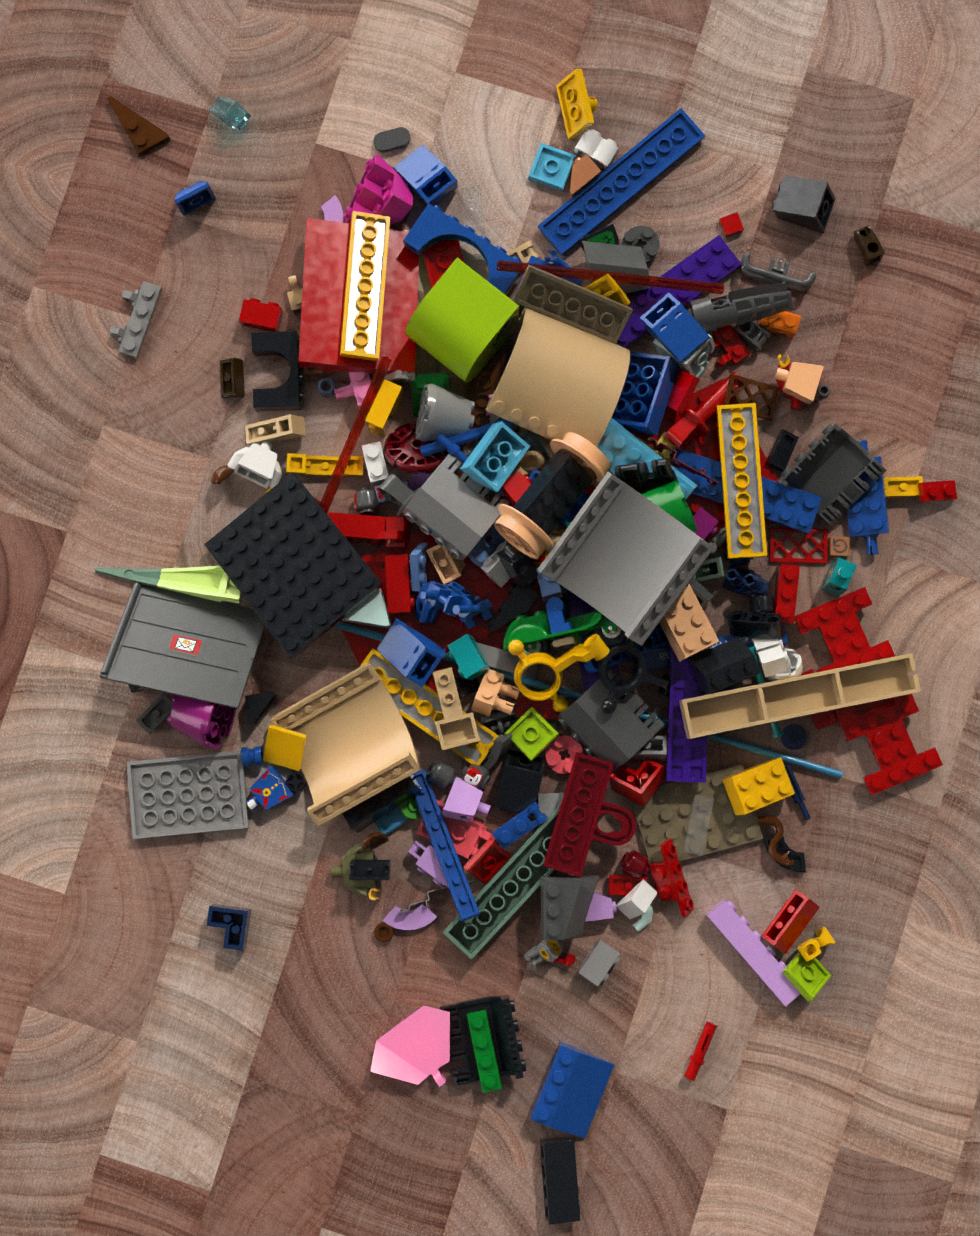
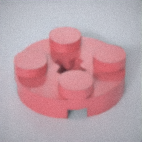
(559, 744)

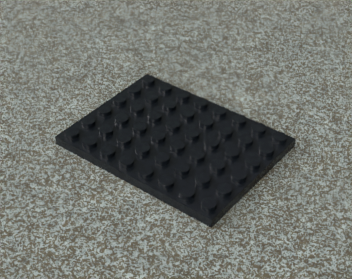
(293, 565)

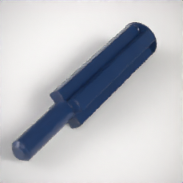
(798, 796)

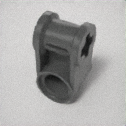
(752, 335)

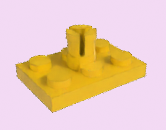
(576, 103)

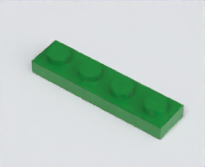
(484, 1051)

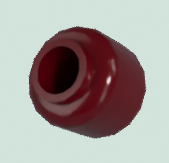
(634, 864)

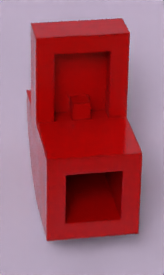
(397, 531)

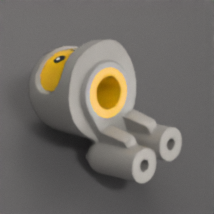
(546, 950)

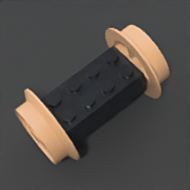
(552, 495)

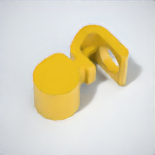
(811, 948)

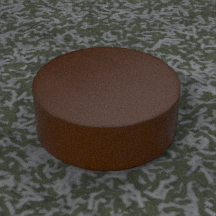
(384, 932)

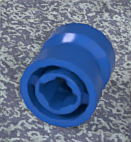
(252, 756)

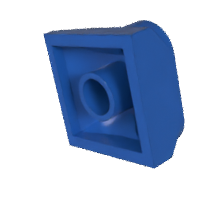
(194, 197)

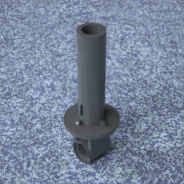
(397, 492)

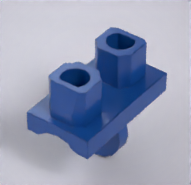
(486, 613)

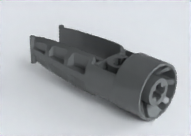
(741, 306)

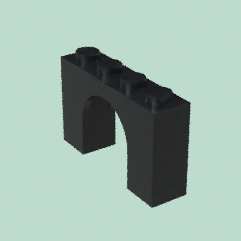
(289, 394)

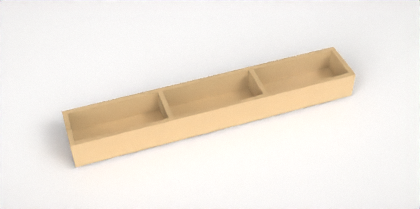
(799, 696)

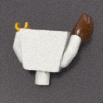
(254, 464)

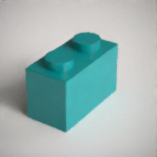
(468, 657)

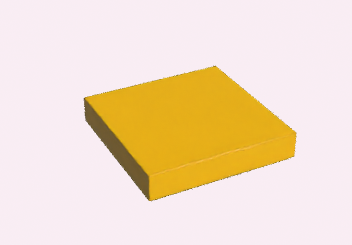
(284, 747)

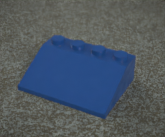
(645, 393)
(571, 1090)

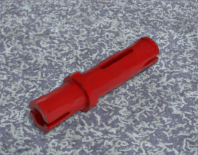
(697, 1058)

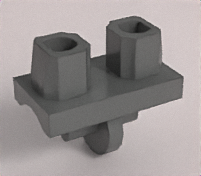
(498, 721)

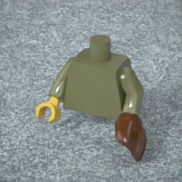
(361, 851)

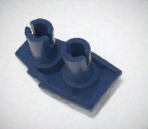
(745, 581)

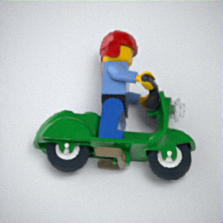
(556, 625)

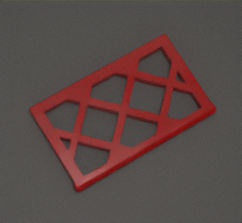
(788, 558)

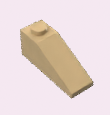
(276, 429)

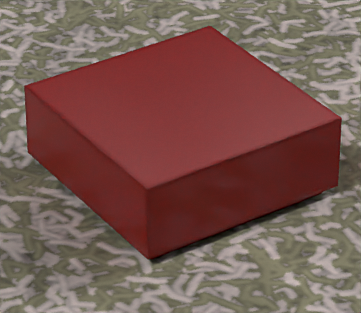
(731, 224)

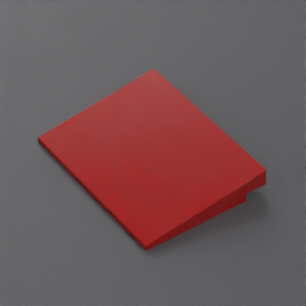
(325, 295)

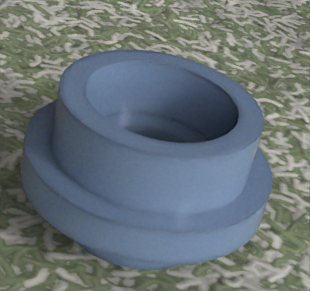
(326, 381)

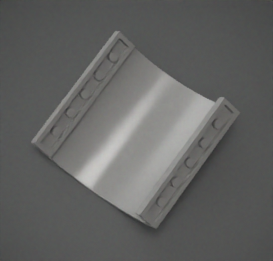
(625, 557)

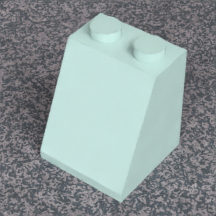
(371, 612)

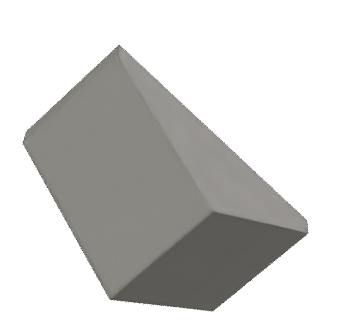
(549, 802)

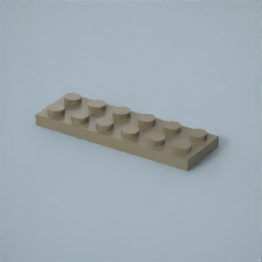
(572, 304)

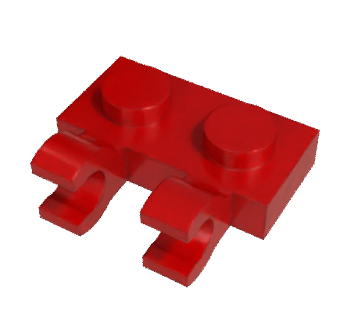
(731, 344)

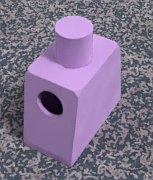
(464, 802)

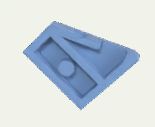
(418, 563)

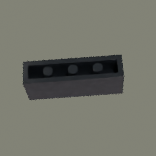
(559, 1180)

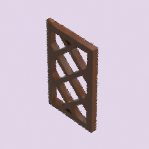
(761, 386)

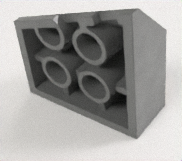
(616, 259)
(565, 905)

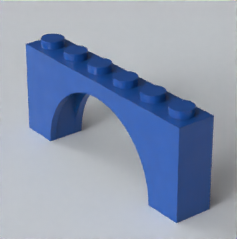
(436, 226)

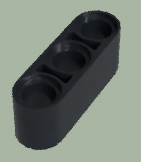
(755, 624)

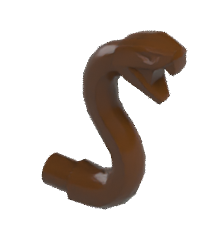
(773, 821)

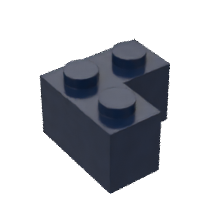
(236, 922)

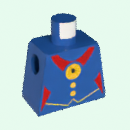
(269, 790)

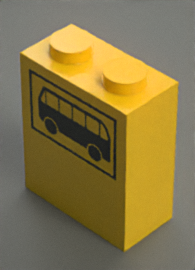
(384, 408)

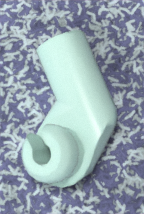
(644, 920)

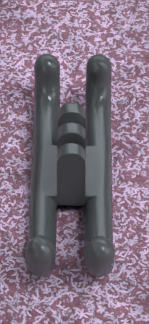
(775, 274)

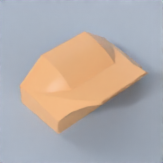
(445, 564)

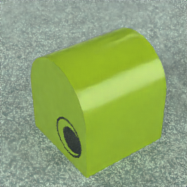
(463, 321)

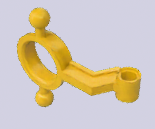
(592, 648)

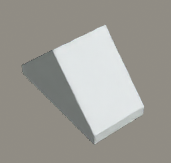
(637, 900)

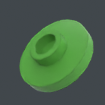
(409, 809)

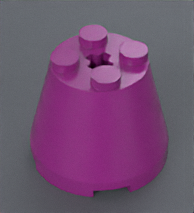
(201, 720)

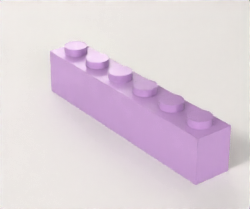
(749, 946)

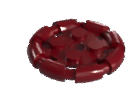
(401, 445)

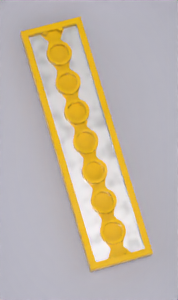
(365, 286)
(741, 481)
(423, 707)

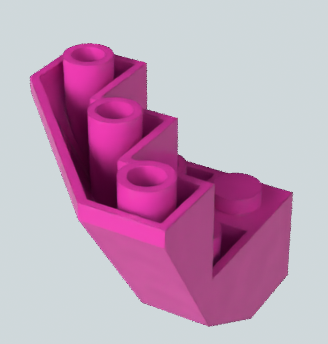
(381, 192)

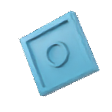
(551, 167)

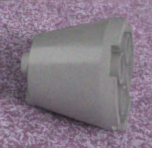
(442, 414)

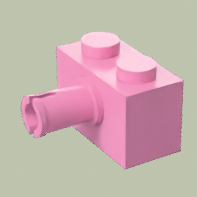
(358, 387)

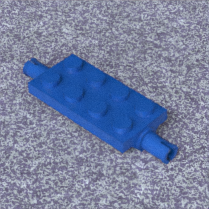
(869, 513)

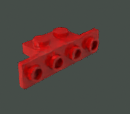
(670, 879)

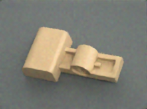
(455, 728)

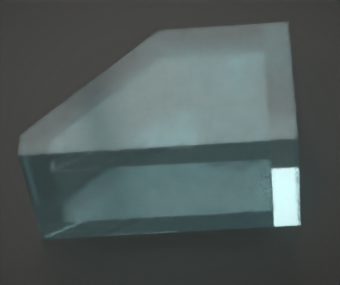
(230, 112)

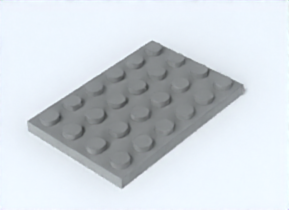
(187, 794)

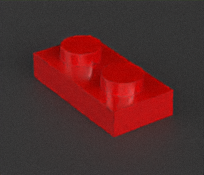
(937, 491)
(623, 884)

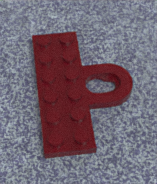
(579, 814)

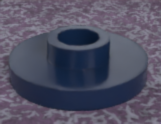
(793, 737)

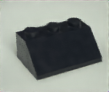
(723, 666)

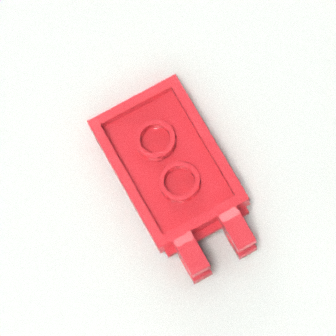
(464, 834)

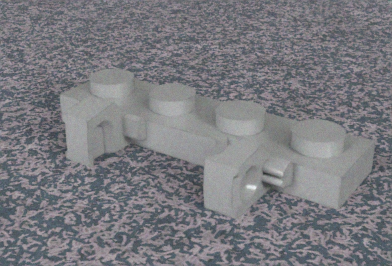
(144, 306)

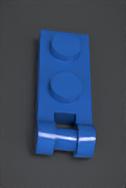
(519, 825)

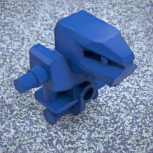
(450, 598)

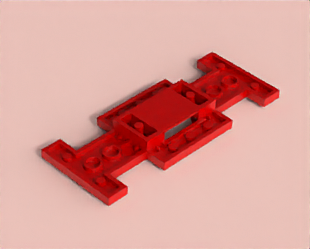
(879, 719)

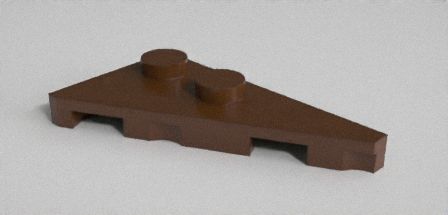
(140, 131)

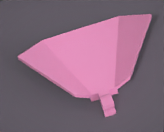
(415, 1047)

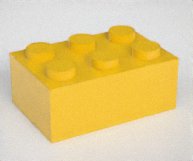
(758, 786)

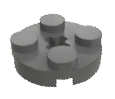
(647, 236)

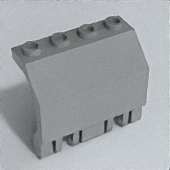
(453, 509)

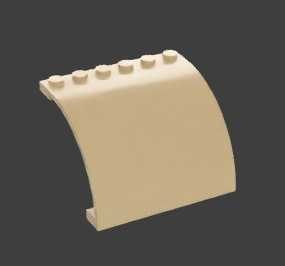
(560, 380)
(352, 742)

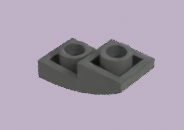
(498, 750)

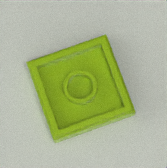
(532, 734)
(806, 976)

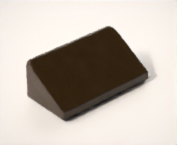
(232, 378)

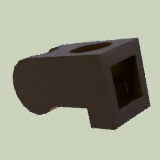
(869, 245)

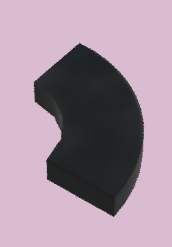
(781, 848)

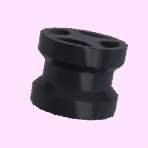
(294, 779)

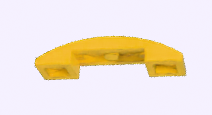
(322, 465)

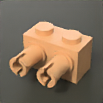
(487, 694)

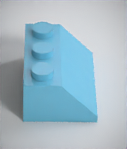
(495, 456)

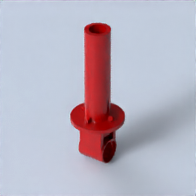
(693, 421)

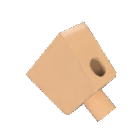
(800, 380)

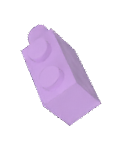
(428, 862)

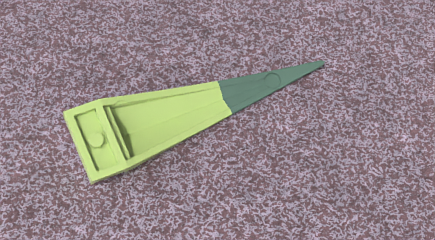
(202, 582)

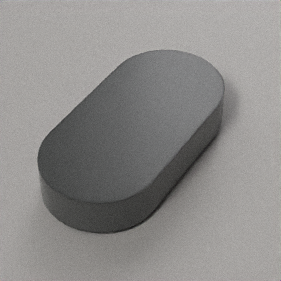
(391, 139)

